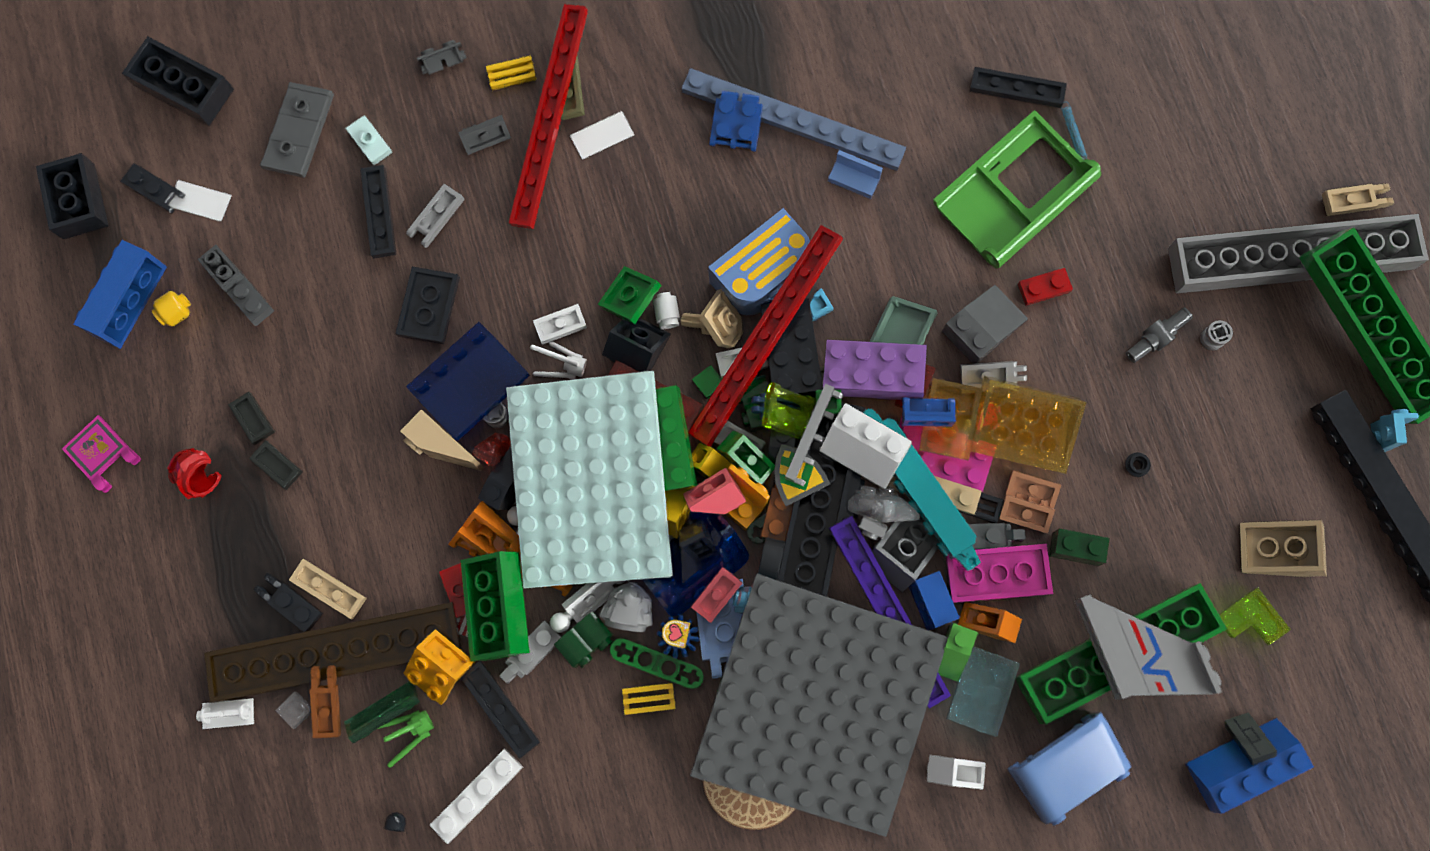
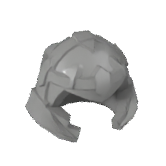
(628, 608)

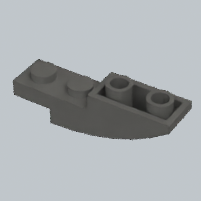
(236, 285)

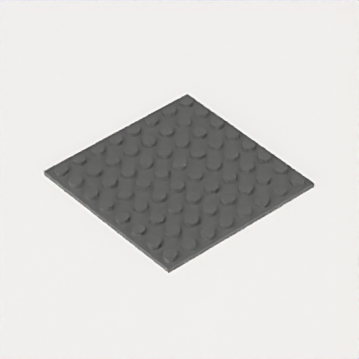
(819, 706)

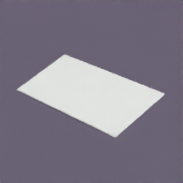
(602, 135)
(201, 201)

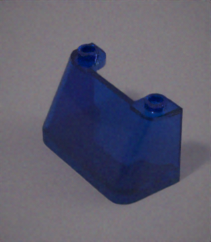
(692, 576)

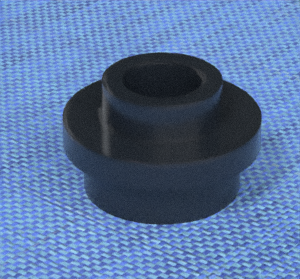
(1142, 459)

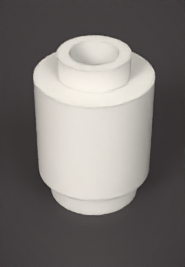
(666, 310)

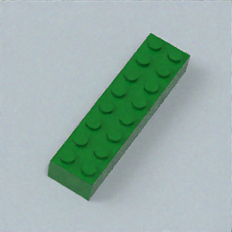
(1373, 320)
(1077, 673)

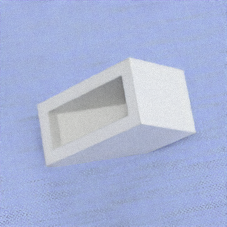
(956, 772)

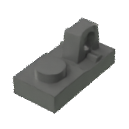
(484, 134)

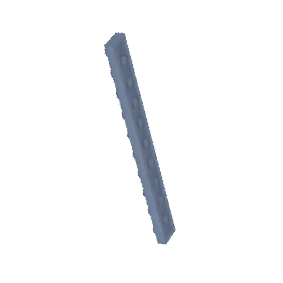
(802, 122)

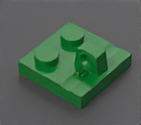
(629, 295)

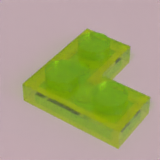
(1256, 611)

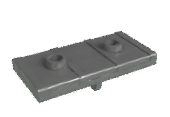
(297, 129)

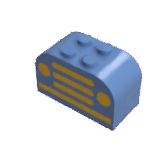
(759, 263)

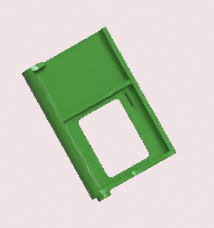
(991, 214)

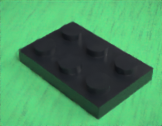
(427, 305)

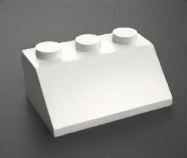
(865, 446)

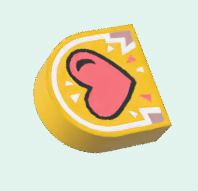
(676, 633)

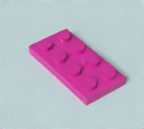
(968, 473)
(1002, 574)

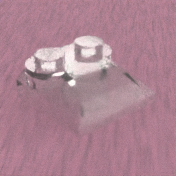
(881, 505)

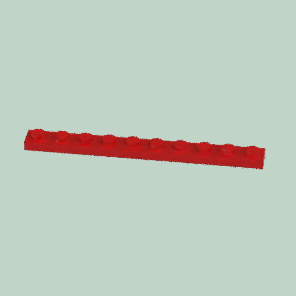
(548, 116)
(765, 335)

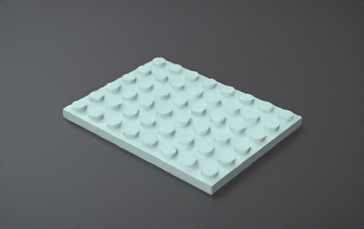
(589, 480)

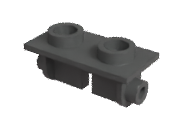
(449, 52)

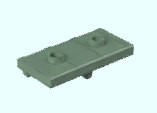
(904, 323)

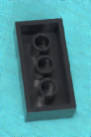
(178, 80)
(795, 356)

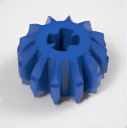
(676, 649)

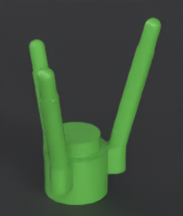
(419, 724)

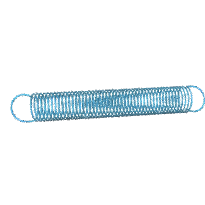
(1076, 131)

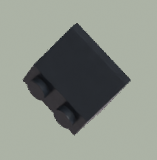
(636, 344)

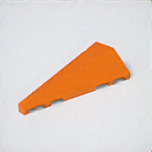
(487, 533)

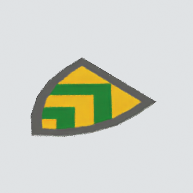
(812, 475)

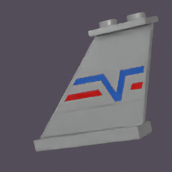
(1143, 657)

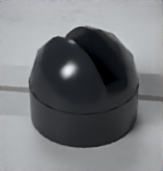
(395, 822)

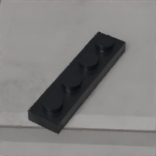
(1018, 87)
(378, 211)
(500, 709)

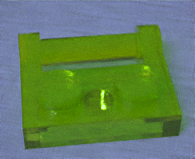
(784, 418)

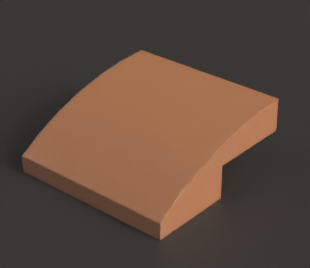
(1029, 501)

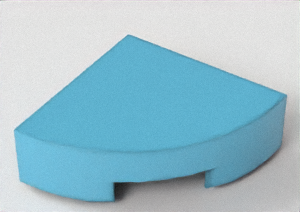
(820, 305)

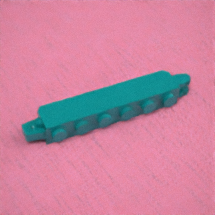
(932, 504)

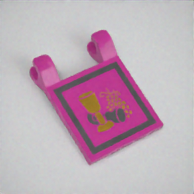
(96, 450)

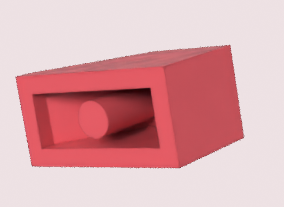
(715, 495)

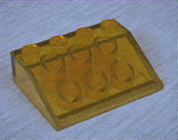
(1027, 424)

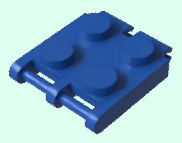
(736, 120)

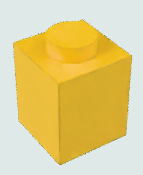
(708, 461)

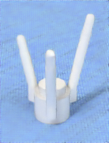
(574, 363)

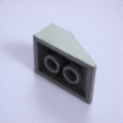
(984, 324)
(904, 552)

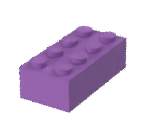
(875, 369)

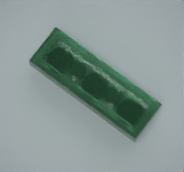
(381, 712)

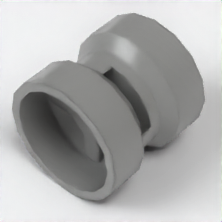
(1211, 338)
(500, 413)

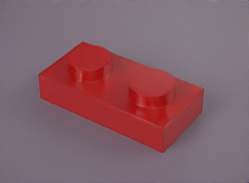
(1045, 286)

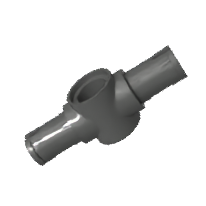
(1159, 335)

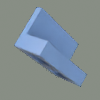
(855, 174)

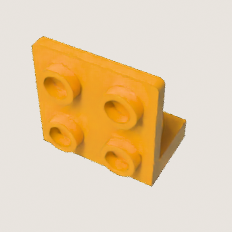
(755, 496)
(437, 666)

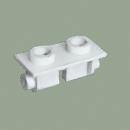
(227, 713)

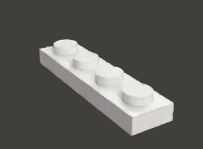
(476, 796)

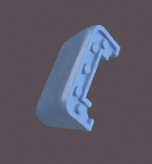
(1071, 768)

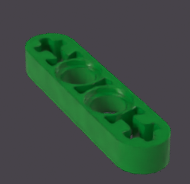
(656, 666)

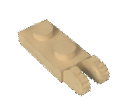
(1355, 199)

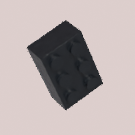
(72, 196)

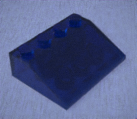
(467, 381)

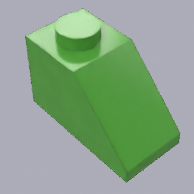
(956, 651)

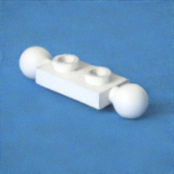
(582, 603)

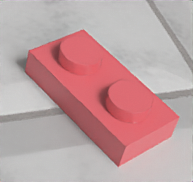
(716, 594)

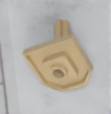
(718, 319)

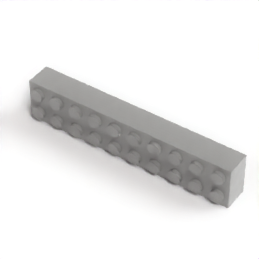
(1274, 254)

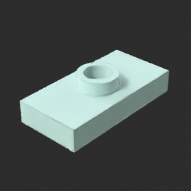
(369, 140)

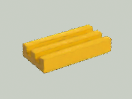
(510, 69)
(626, 701)

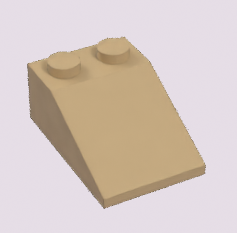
(428, 437)
(1283, 548)

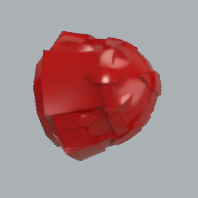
(189, 475)

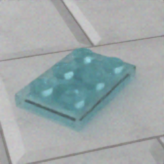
(983, 691)

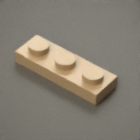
(327, 589)

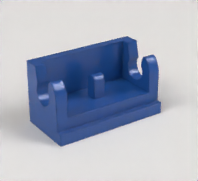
(928, 412)
(933, 601)

